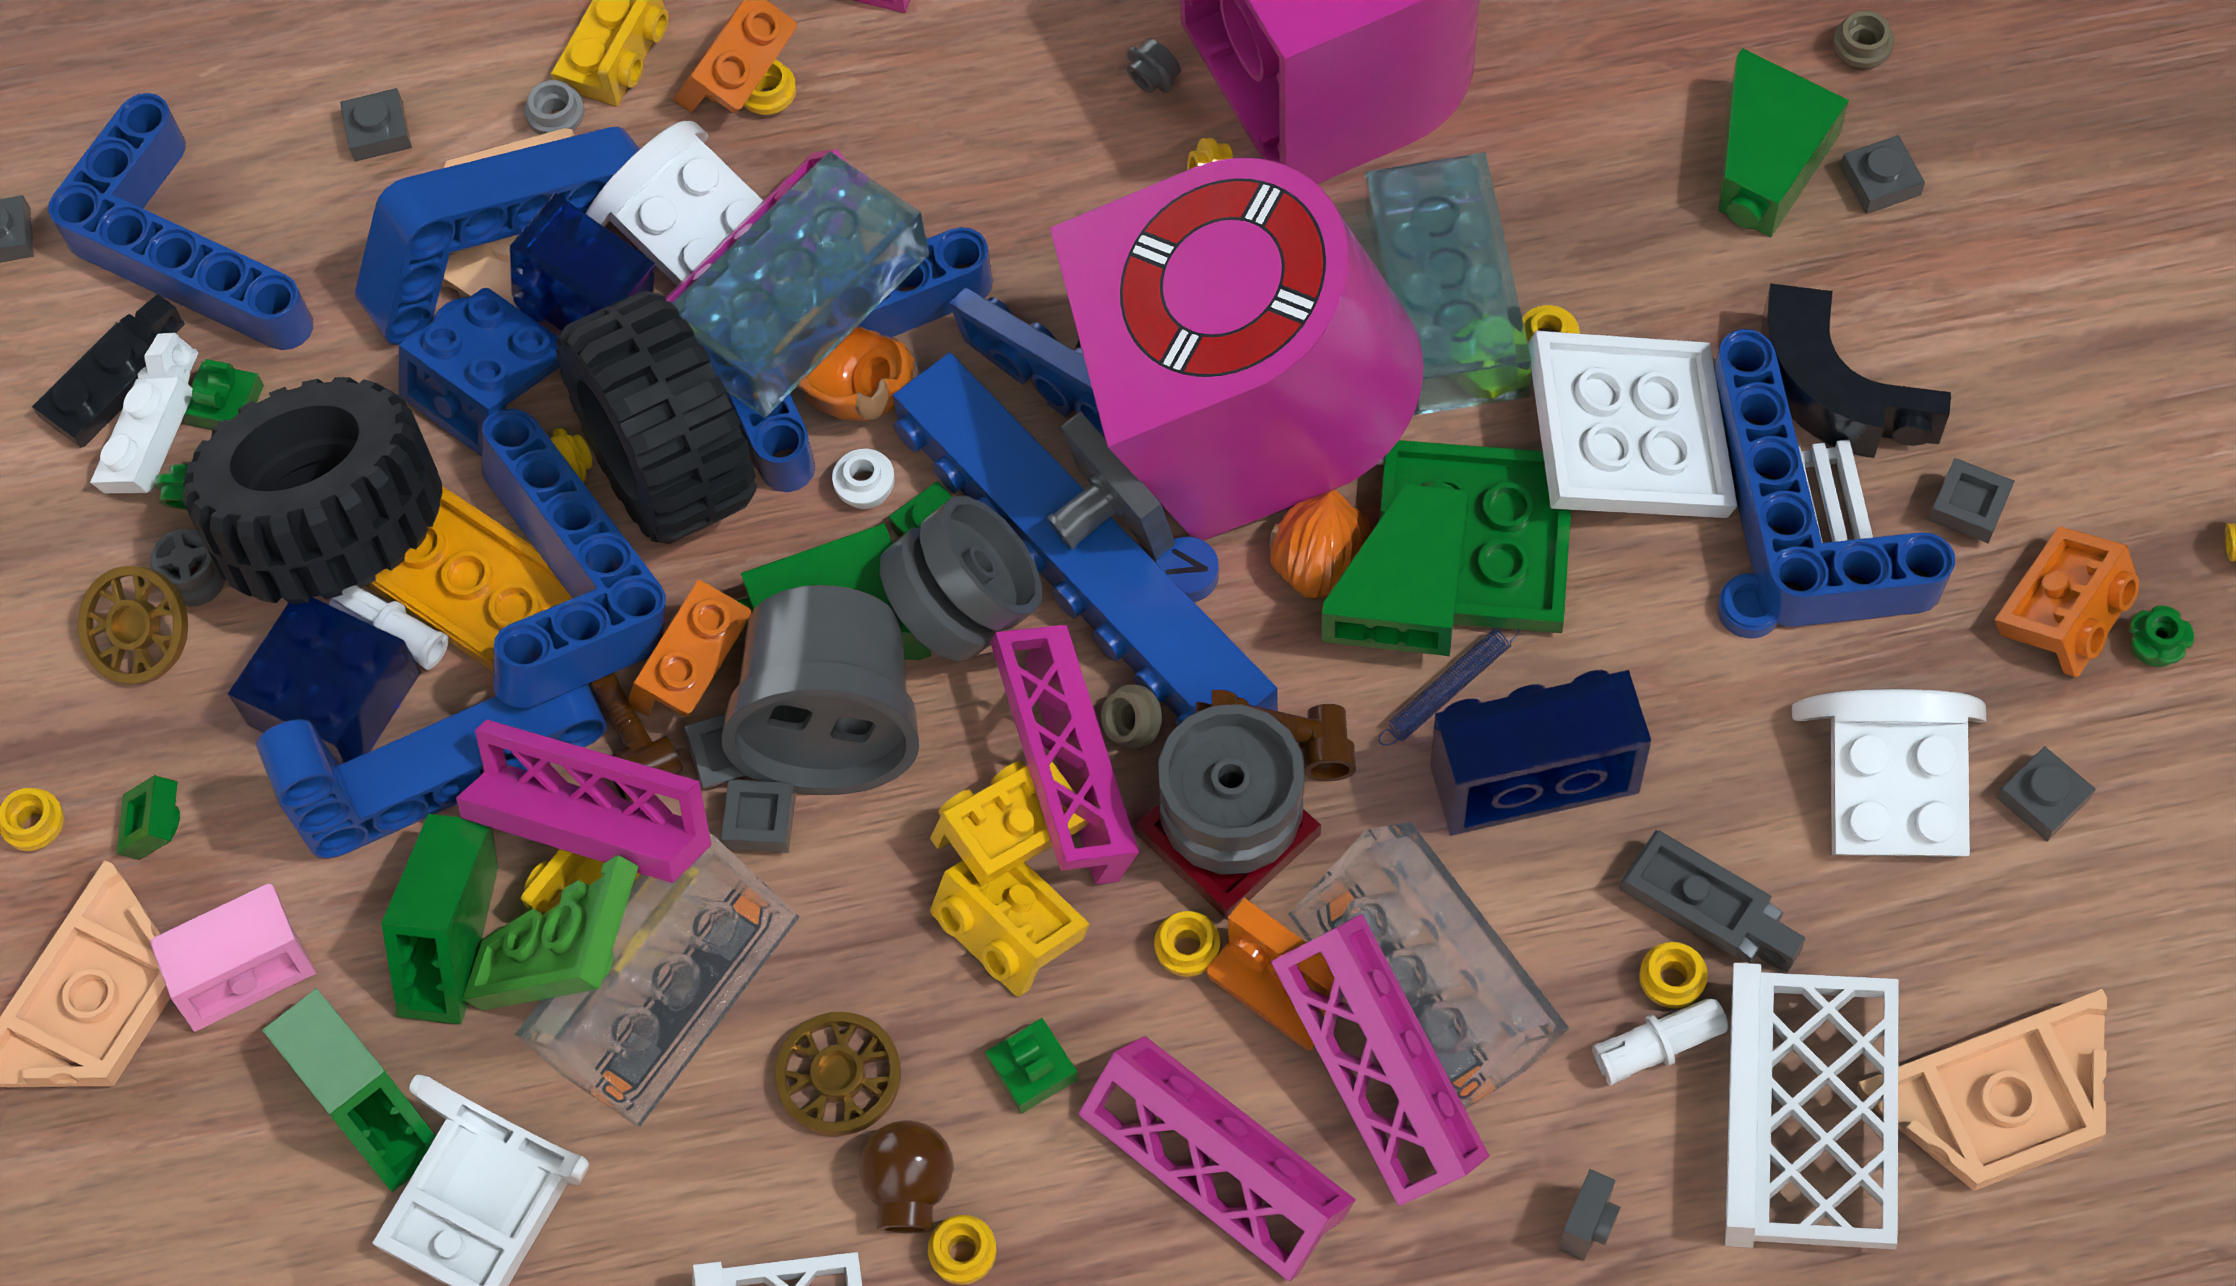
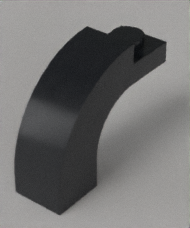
(1830, 396)

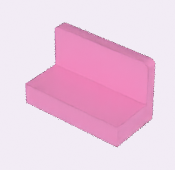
(231, 957)

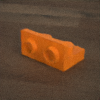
(738, 56)
(2071, 597)
(690, 651)
(1248, 975)

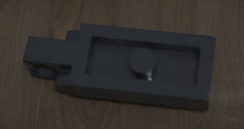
(99, 381)

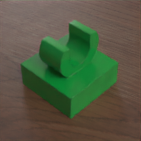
(220, 393)
(1031, 1065)

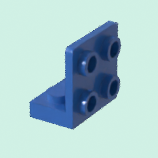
(474, 364)

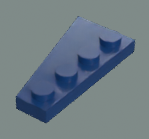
(1027, 353)

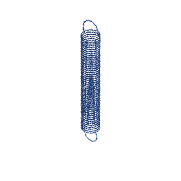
(1454, 693)

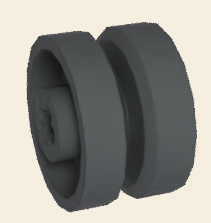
(960, 578)
(1231, 788)

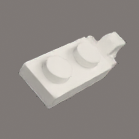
(148, 419)

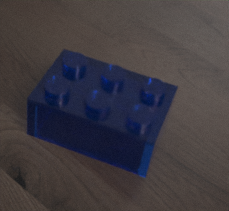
(1539, 751)

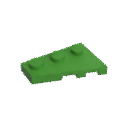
(557, 950)

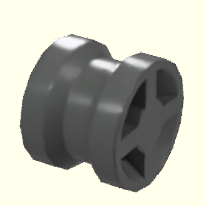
(175, 557)

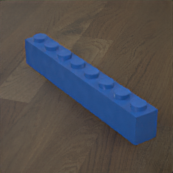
(1104, 579)

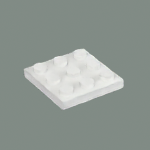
(1631, 425)

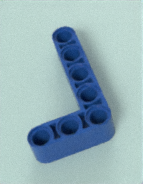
(467, 206)
(105, 224)
(899, 312)
(1788, 504)
(615, 597)
(405, 779)

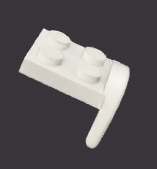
(675, 200)
(1898, 769)
(475, 1194)

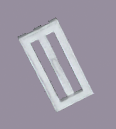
(1842, 456)

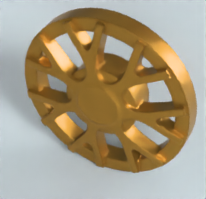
(133, 624)
(838, 1073)

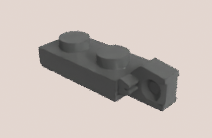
(1711, 902)

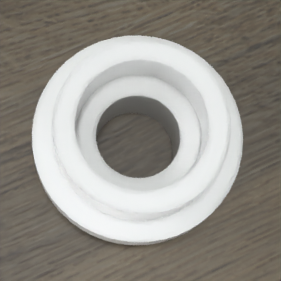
(864, 493)

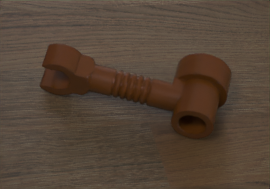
(1322, 735)
(638, 743)

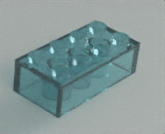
(1451, 271)
(802, 280)

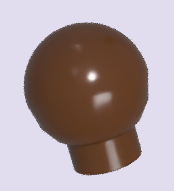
(906, 1173)

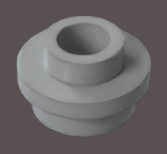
(549, 97)

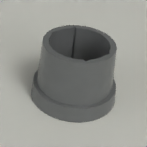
(822, 694)

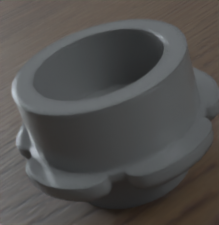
(1152, 66)

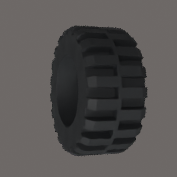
(656, 416)
(313, 490)

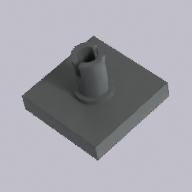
(1110, 493)

